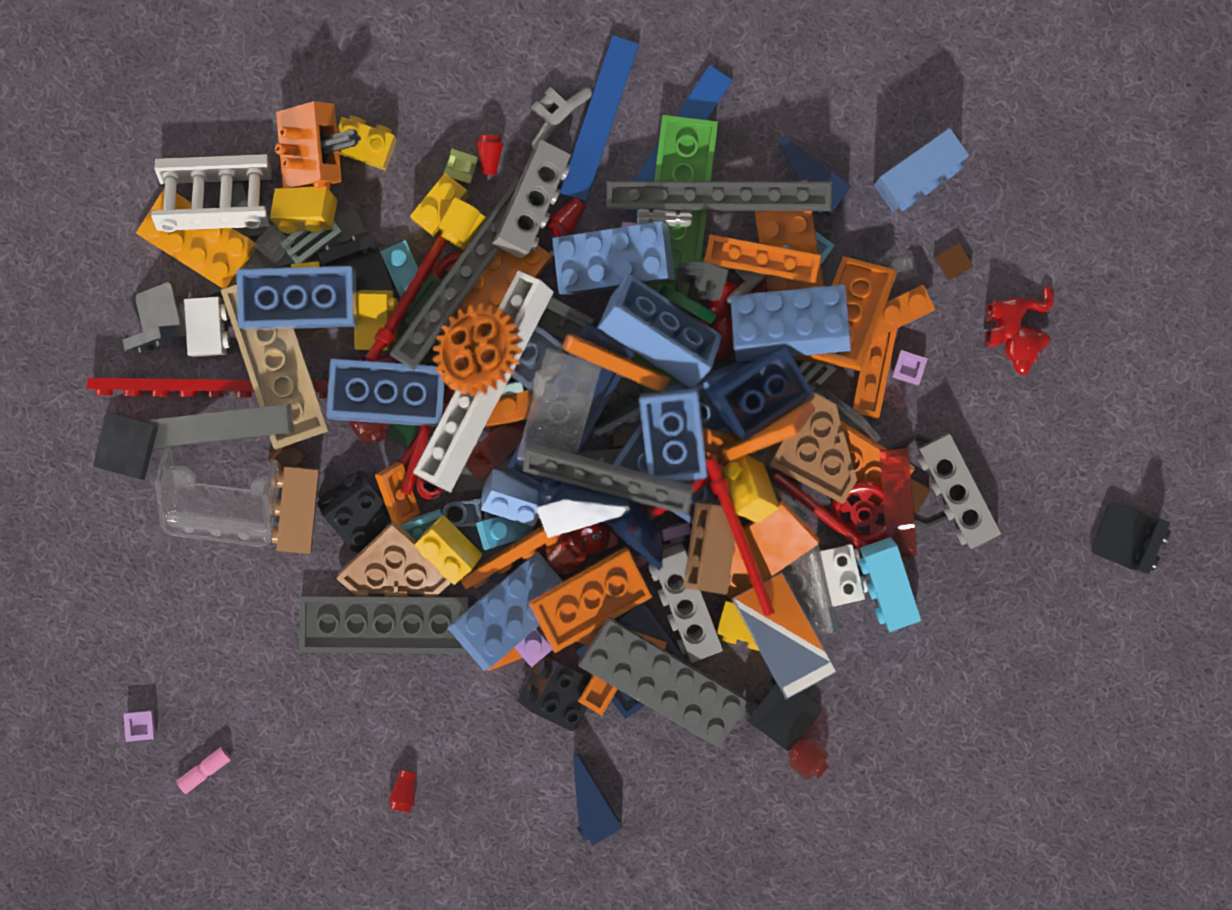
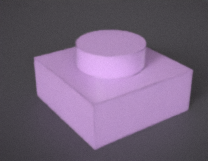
(909, 367)
(676, 532)
(533, 647)
(139, 725)

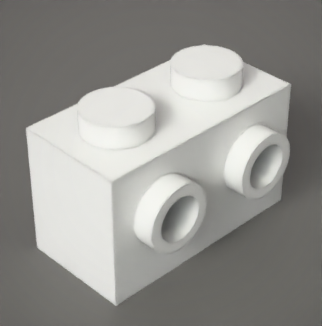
(206, 327)
(843, 575)

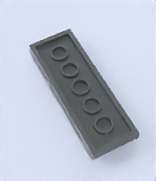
(380, 624)
(663, 682)

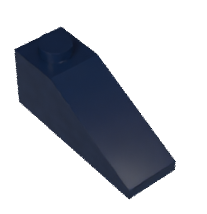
(807, 168)
(594, 812)

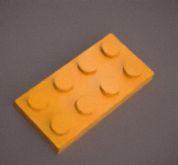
(209, 252)

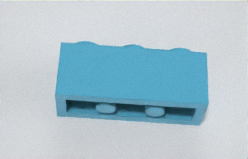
(888, 584)

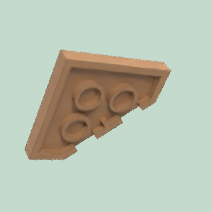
(818, 452)
(392, 568)

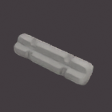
(670, 217)

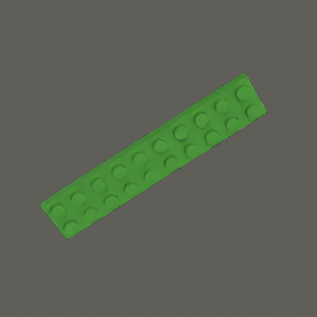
(683, 155)

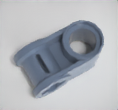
(471, 512)

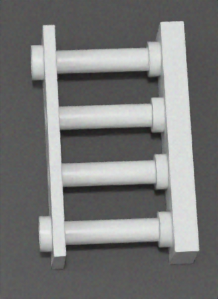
(212, 169)

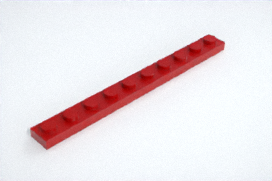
(185, 387)

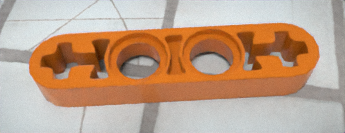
(615, 362)

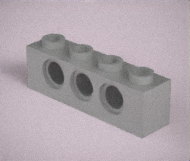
(509, 234)
(984, 527)
(705, 640)

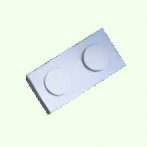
(510, 498)

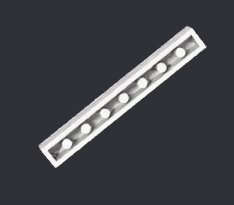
(469, 413)

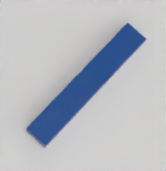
(697, 106)
(599, 118)

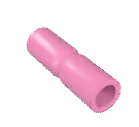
(202, 771)

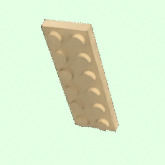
(278, 374)

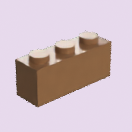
(296, 509)
(710, 551)

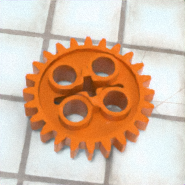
(477, 349)

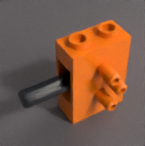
(311, 145)

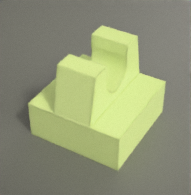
(461, 166)

